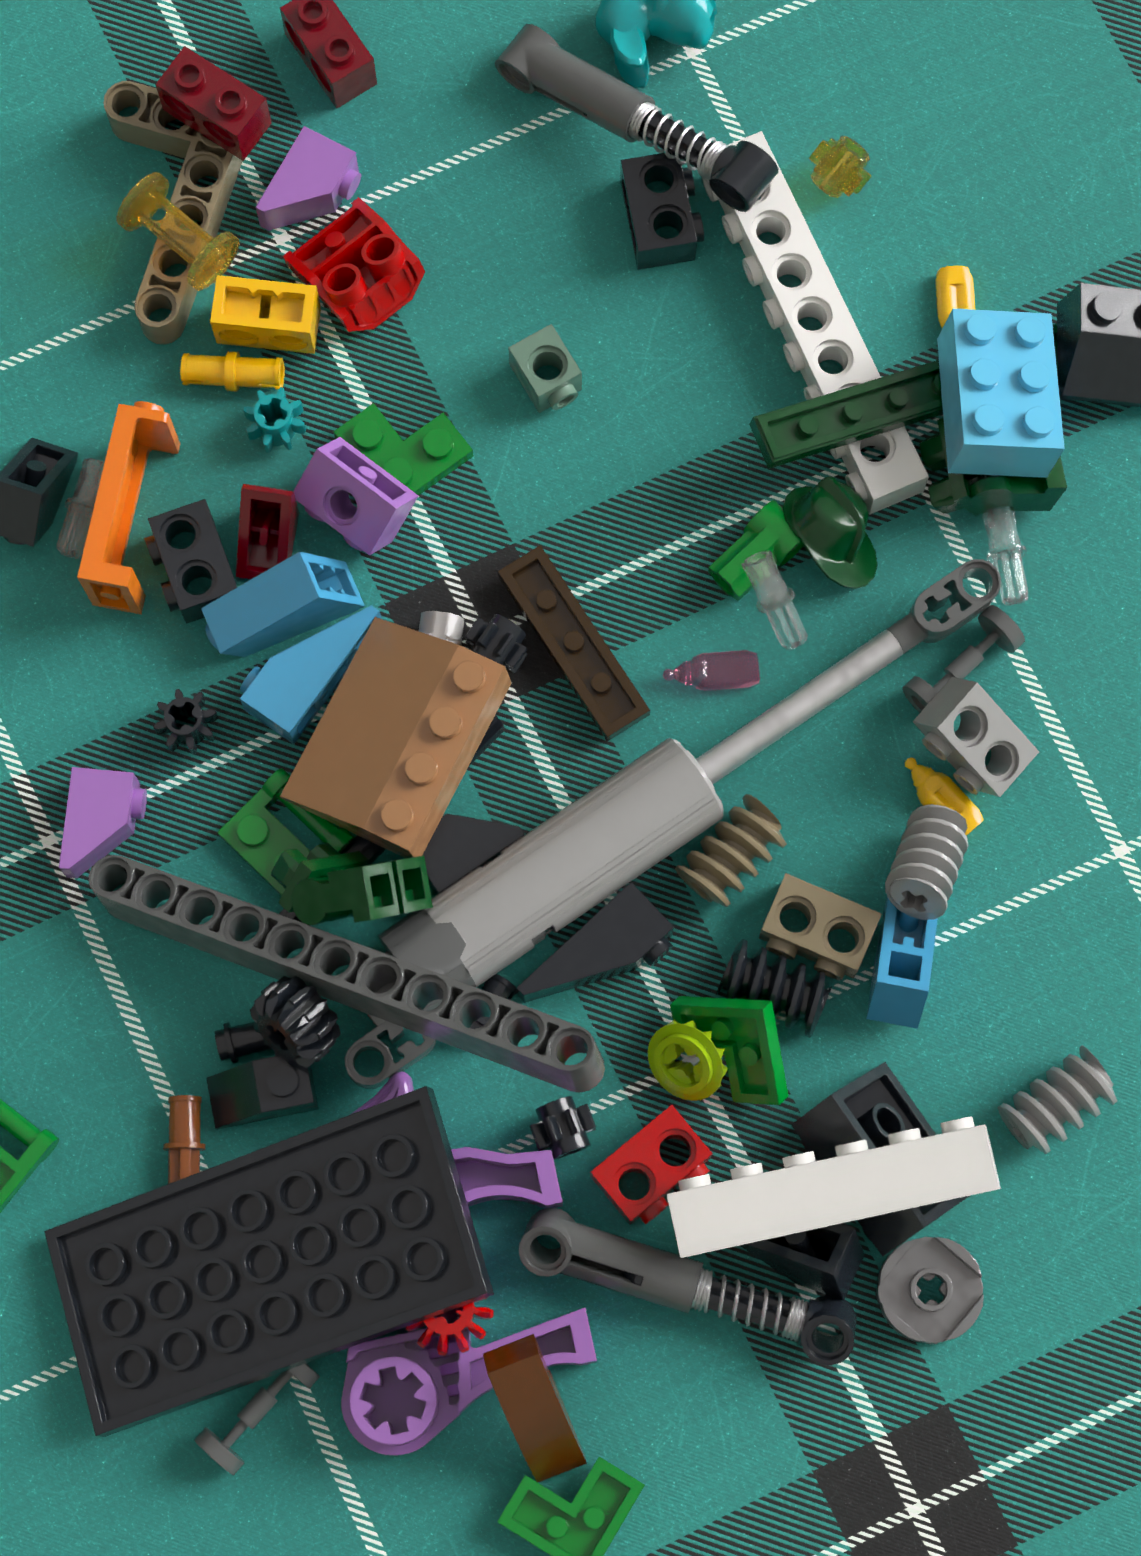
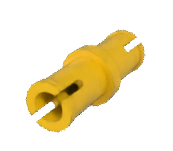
(232, 371)

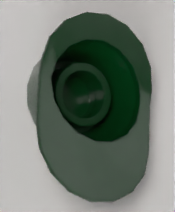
(832, 529)

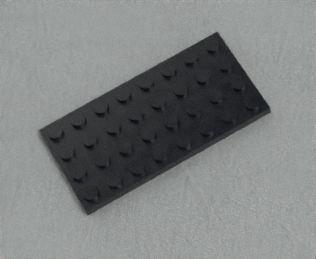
(267, 1262)

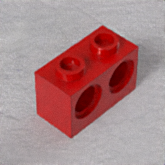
(642, 1156)

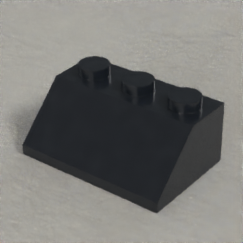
(1100, 345)
(871, 1111)

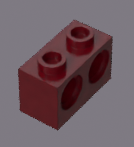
(329, 48)
(213, 103)

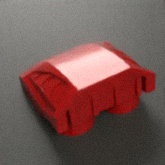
(358, 268)

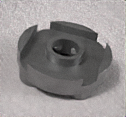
(960, 1287)

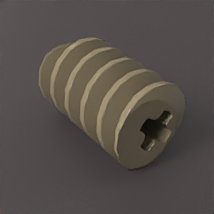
(733, 851)

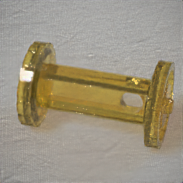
(179, 232)

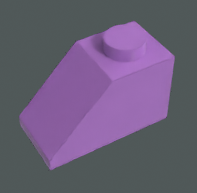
(309, 181)
(98, 816)

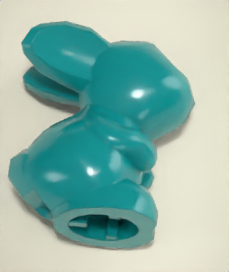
(632, 22)

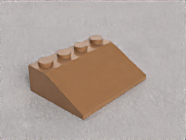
(398, 737)

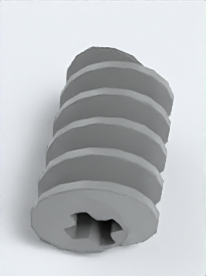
(927, 862)
(1058, 1101)

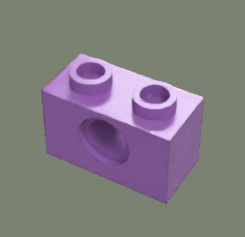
(379, 496)

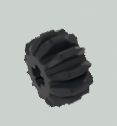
(295, 1021)

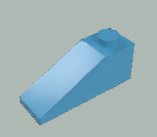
(302, 678)
(901, 968)

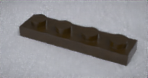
(574, 643)

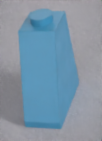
(281, 604)

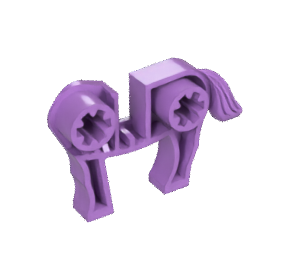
(407, 1394)

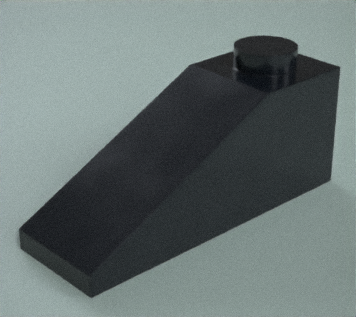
(608, 945)

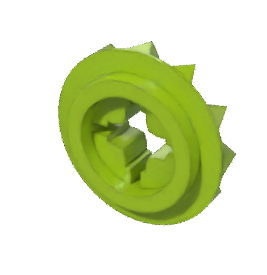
(682, 1077)

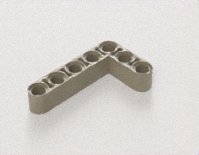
(198, 203)

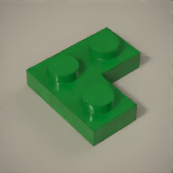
(418, 459)
(749, 1042)
(575, 1527)

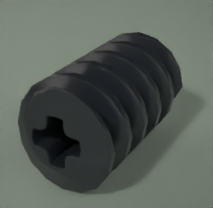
(772, 983)

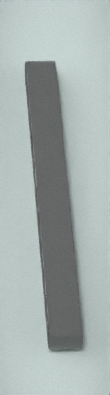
(361, 980)

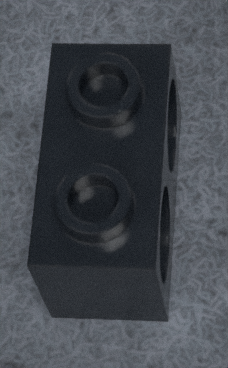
(652, 210)
(201, 559)

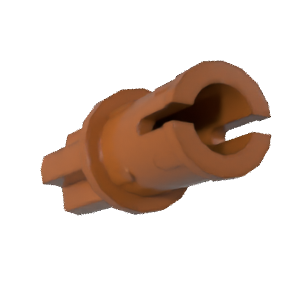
(184, 1137)

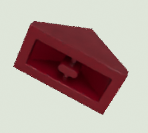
(265, 529)

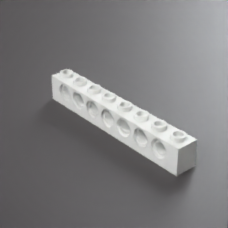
(818, 297)

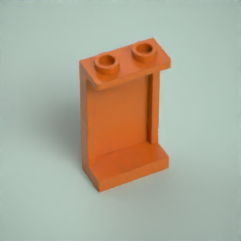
(133, 436)

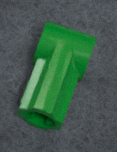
(762, 533)

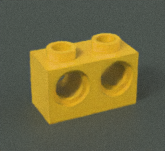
(265, 314)

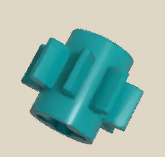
(266, 410)

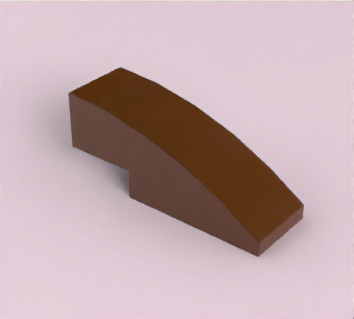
(534, 1408)

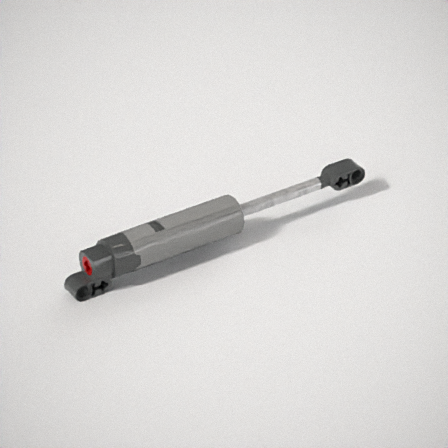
(623, 829)

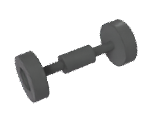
(999, 630)
(250, 1416)

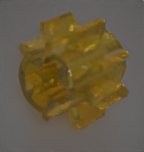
(840, 167)

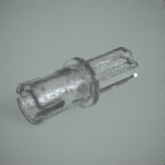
(80, 510)
(1006, 554)
(775, 599)

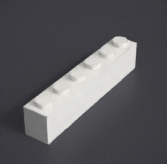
(833, 1190)

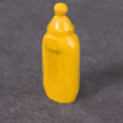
(953, 290)
(941, 790)

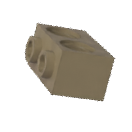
(824, 914)

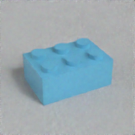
(1000, 393)

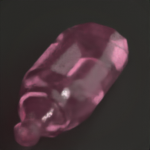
(718, 670)

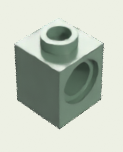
(541, 350)

